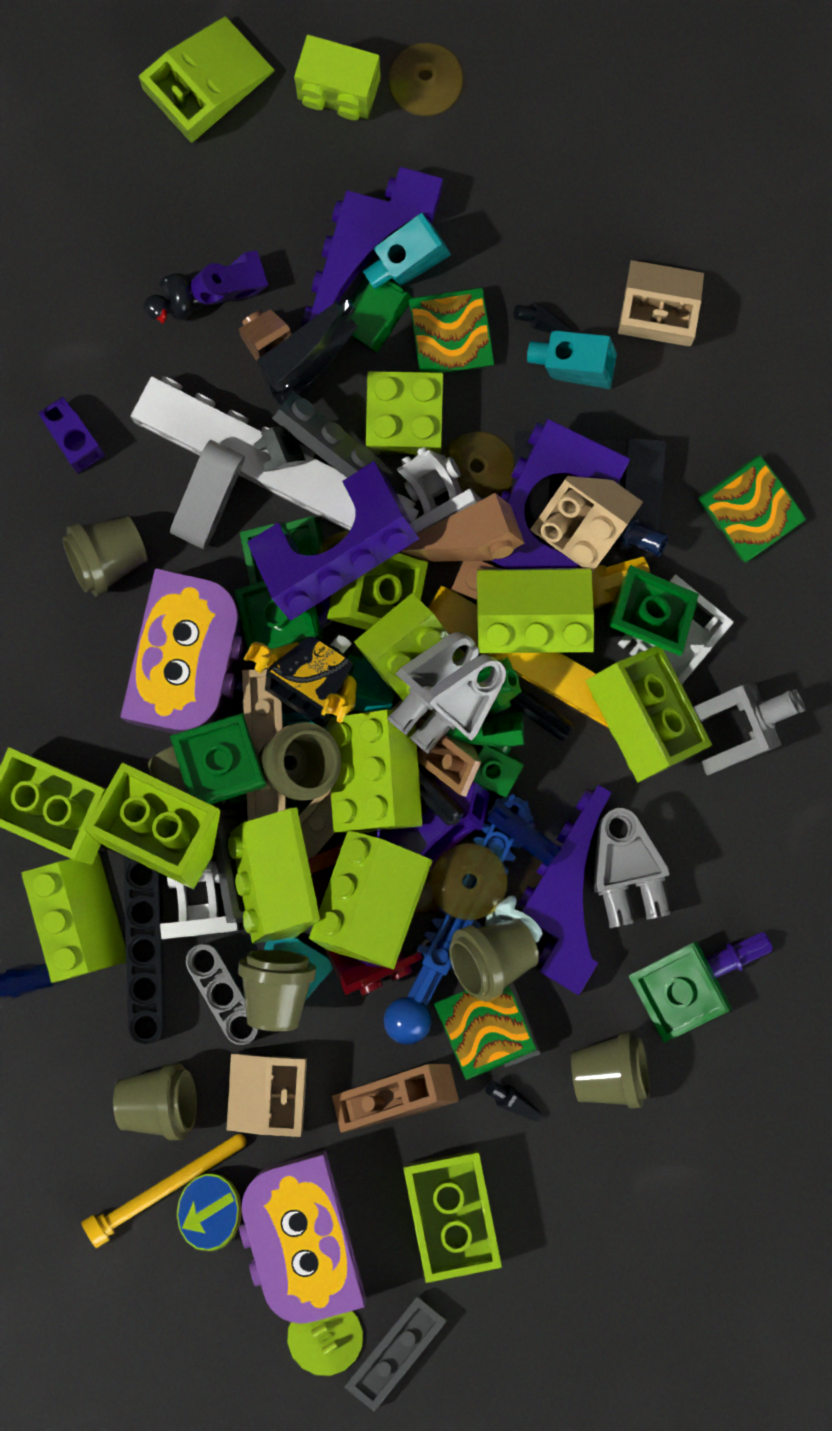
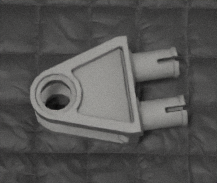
(447, 690)
(762, 718)
(627, 863)

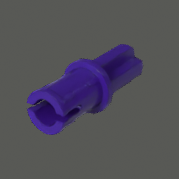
(739, 954)

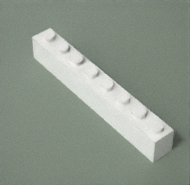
(195, 421)

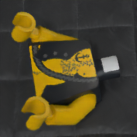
(309, 676)

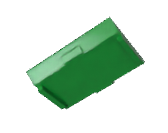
(377, 312)

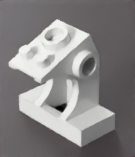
(430, 476)
(201, 918)

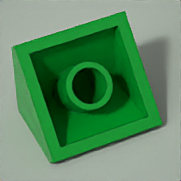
(653, 610)

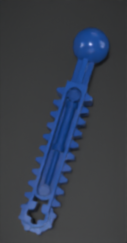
(408, 1018)

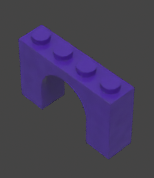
(553, 452)
(376, 535)

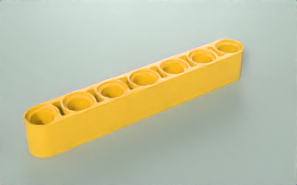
(547, 671)

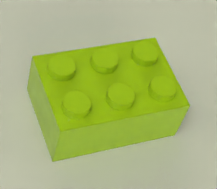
(377, 775)
(48, 805)
(452, 1216)

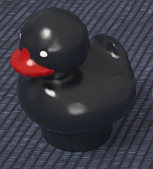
(177, 299)

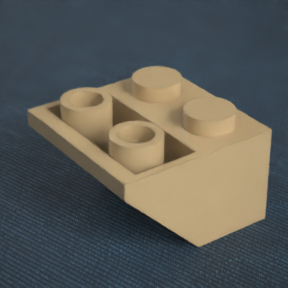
(661, 303)
(586, 518)
(267, 1094)

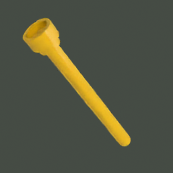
(101, 1227)

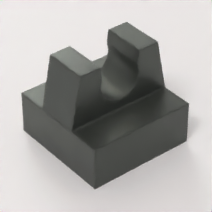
(282, 449)

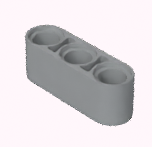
(207, 494)
(206, 984)

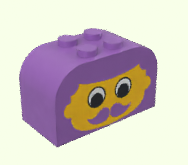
(184, 655)
(300, 1241)

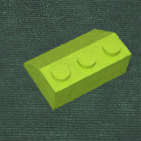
(535, 610)
(648, 712)
(156, 825)
(273, 877)
(370, 900)
(75, 918)

